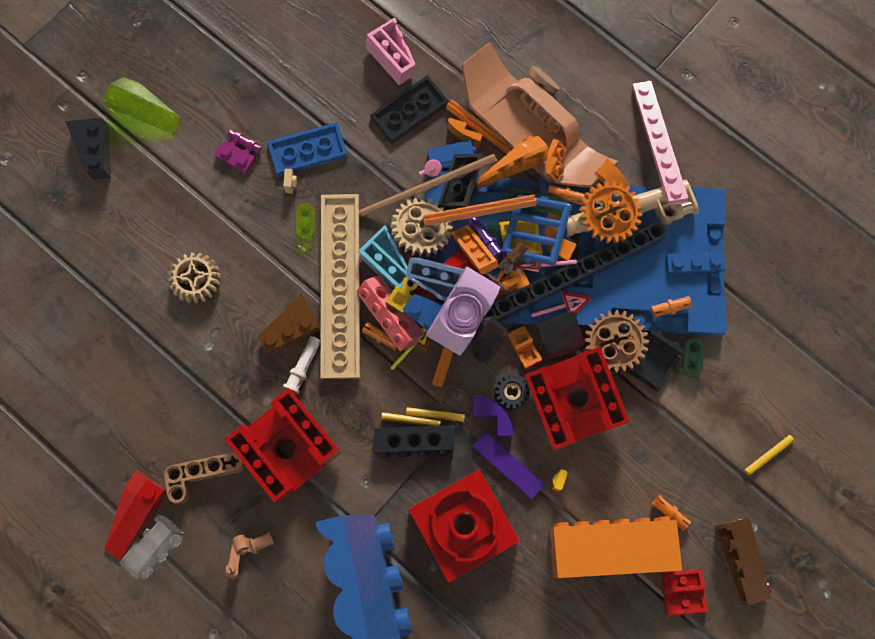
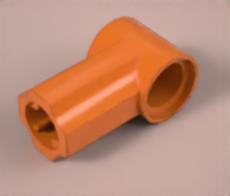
(514, 281)

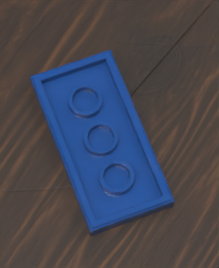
(307, 149)

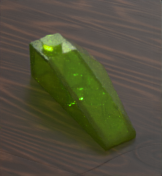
(140, 104)

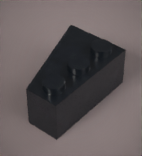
(93, 145)

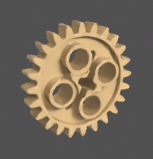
(416, 241)

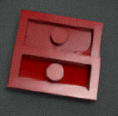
(684, 592)

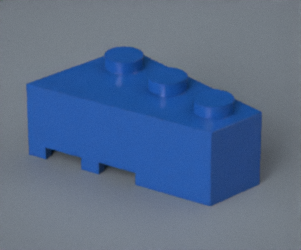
(422, 310)

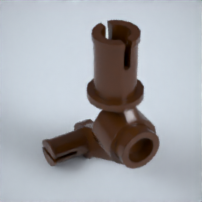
(506, 265)

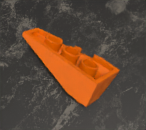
(524, 156)

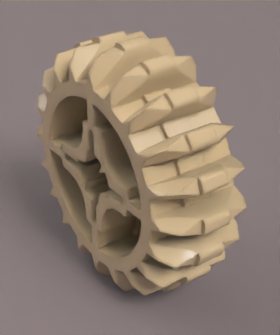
(180, 277)

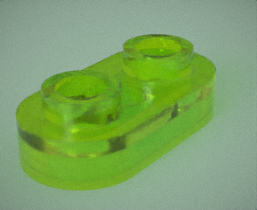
(305, 222)

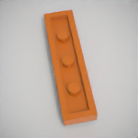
(474, 249)

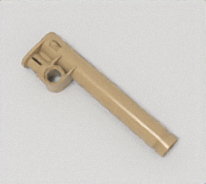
(649, 200)

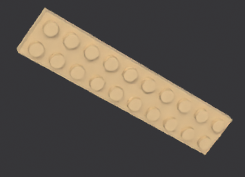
(338, 287)

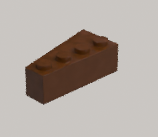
(744, 560)

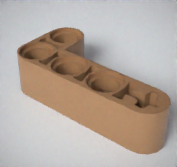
(204, 473)

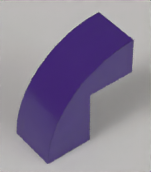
(488, 409)

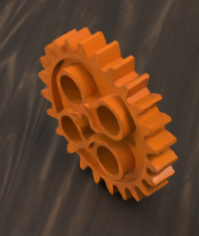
(618, 227)

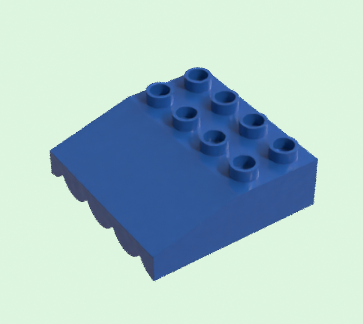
(360, 568)

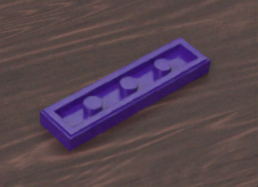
(508, 465)

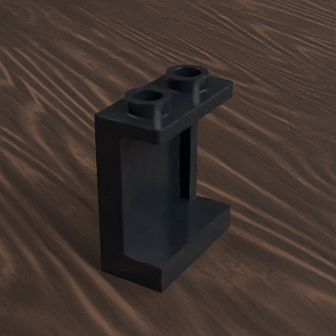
(658, 361)

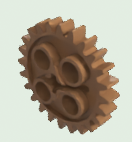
(611, 324)

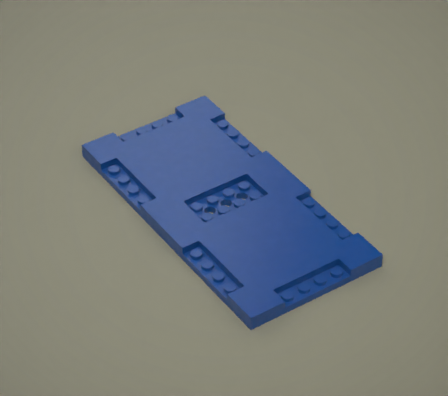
(632, 283)

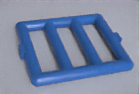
(556, 243)

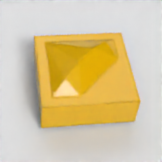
(559, 480)

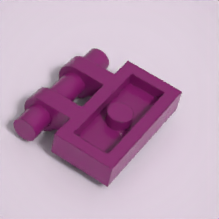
(234, 156)

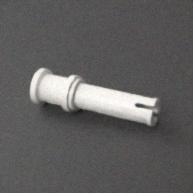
(298, 373)

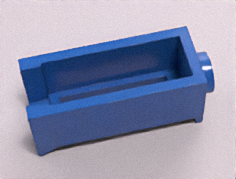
(445, 153)

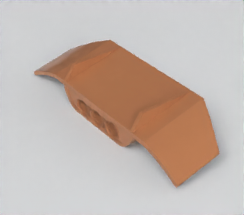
(524, 110)

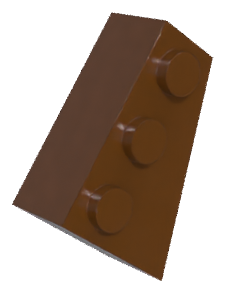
(289, 328)

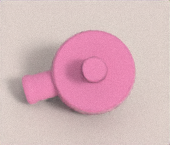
(432, 169)

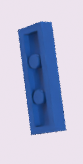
(695, 262)

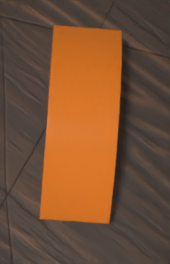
(567, 247)

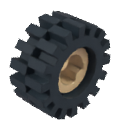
(513, 382)

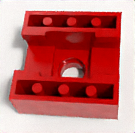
(562, 419)
(259, 444)
(459, 552)

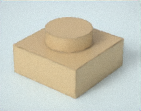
(290, 180)

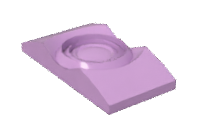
(463, 311)

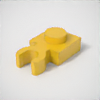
(401, 296)

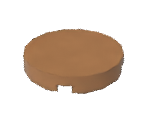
(543, 79)

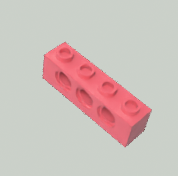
(398, 325)

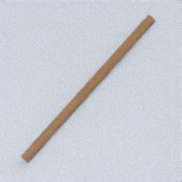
(427, 185)

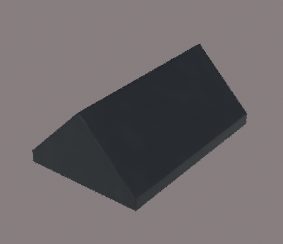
(458, 191)

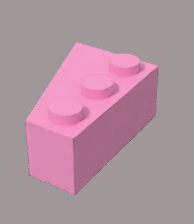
(391, 52)

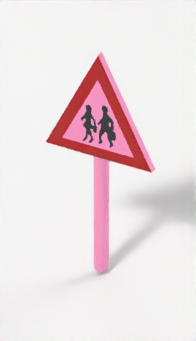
(535, 266)
(572, 302)

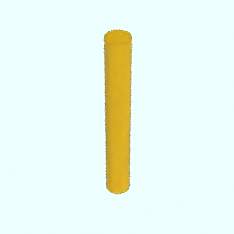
(435, 414)
(409, 420)
(769, 455)

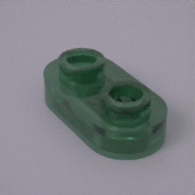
(693, 358)

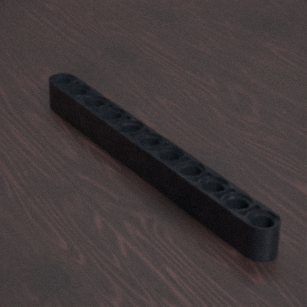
(579, 270)

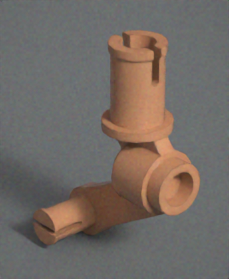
(242, 546)

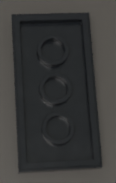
(409, 109)

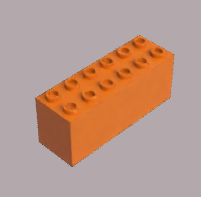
(615, 547)

